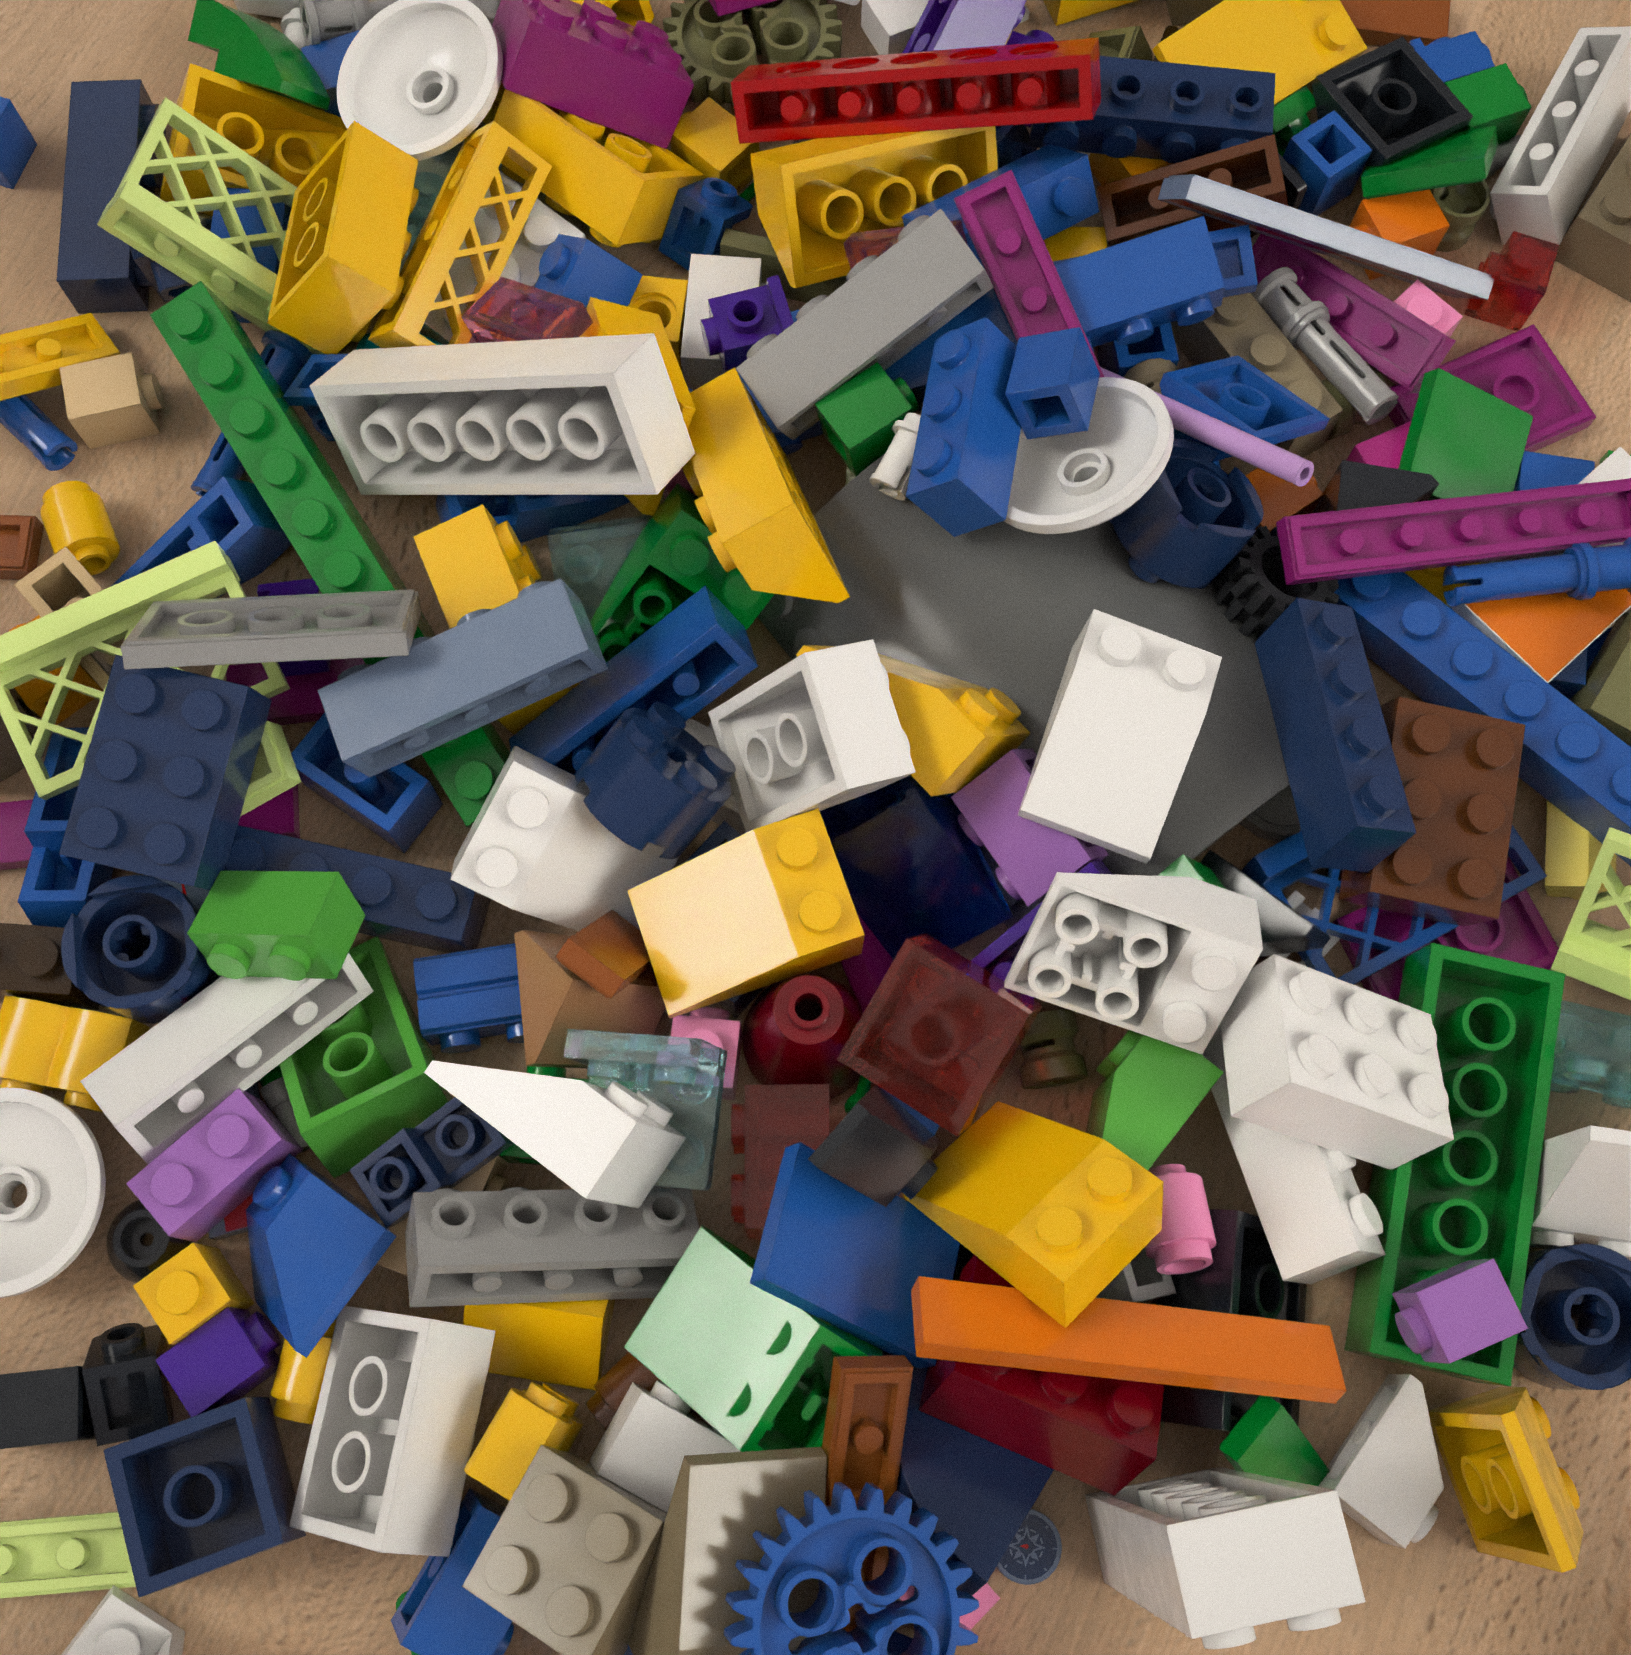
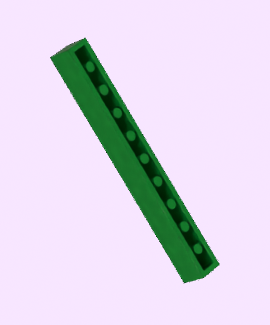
(306, 498)

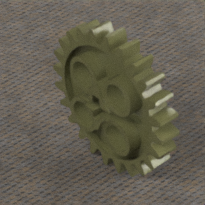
(721, 47)

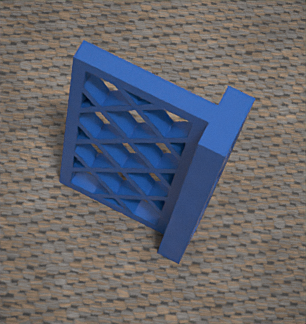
(1289, 863)

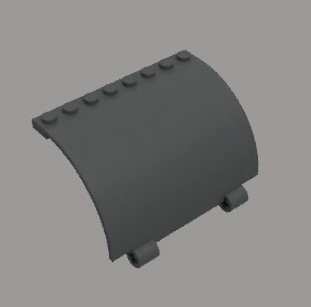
(1005, 615)

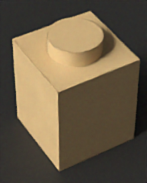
(111, 400)

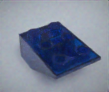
(913, 867)

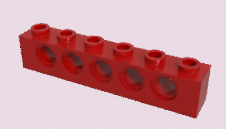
(919, 91)

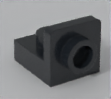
(125, 1383)

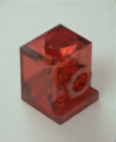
(1519, 283)

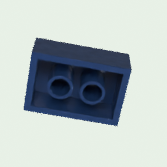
(166, 774)

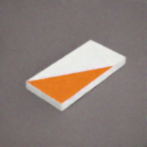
(1552, 628)

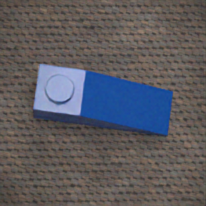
(234, 518)

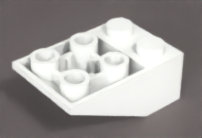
(1141, 952)

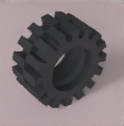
(1257, 587)

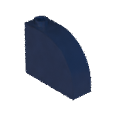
(968, 1484)

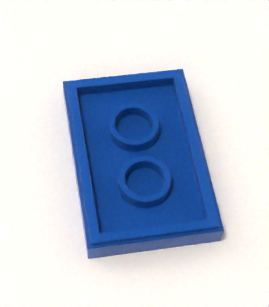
(849, 1255)

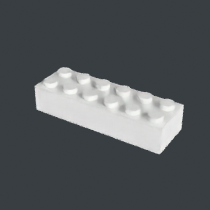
(508, 417)
(1227, 1553)

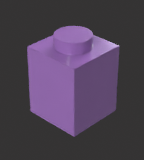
(1457, 1312)

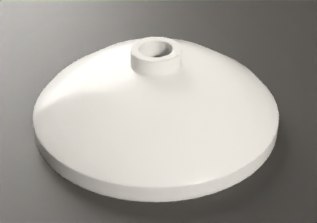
(421, 74)
(1092, 474)
(65, 1183)

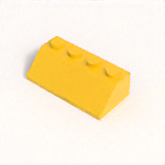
(837, 186)
(755, 498)

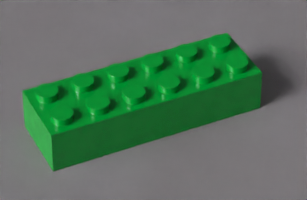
(1479, 1190)

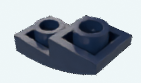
(427, 1158)

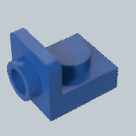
(700, 218)

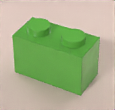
(277, 924)

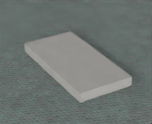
(273, 629)

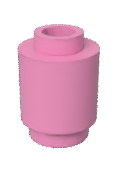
(1187, 1225)

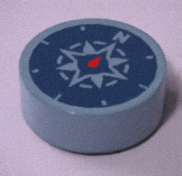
(1033, 1551)

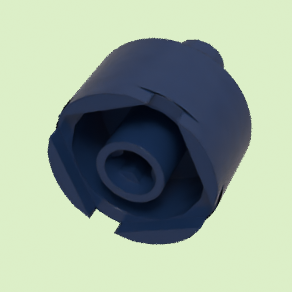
(1189, 519)
(655, 780)
(129, 920)
(1595, 1290)

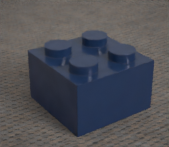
(202, 1493)

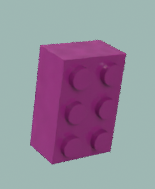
(593, 65)

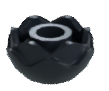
(126, 1243)

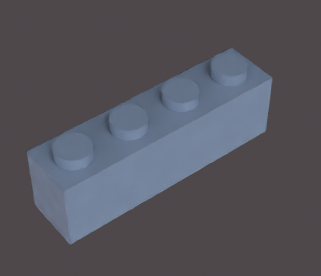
(462, 678)

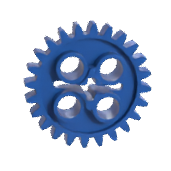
(831, 1548)

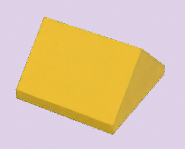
(547, 1339)

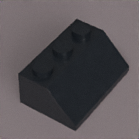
(1240, 1283)

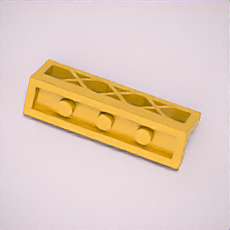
(452, 223)

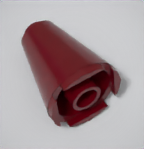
(800, 1031)

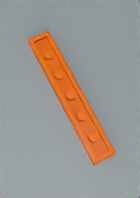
(1127, 1342)

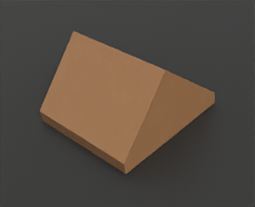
(560, 1000)

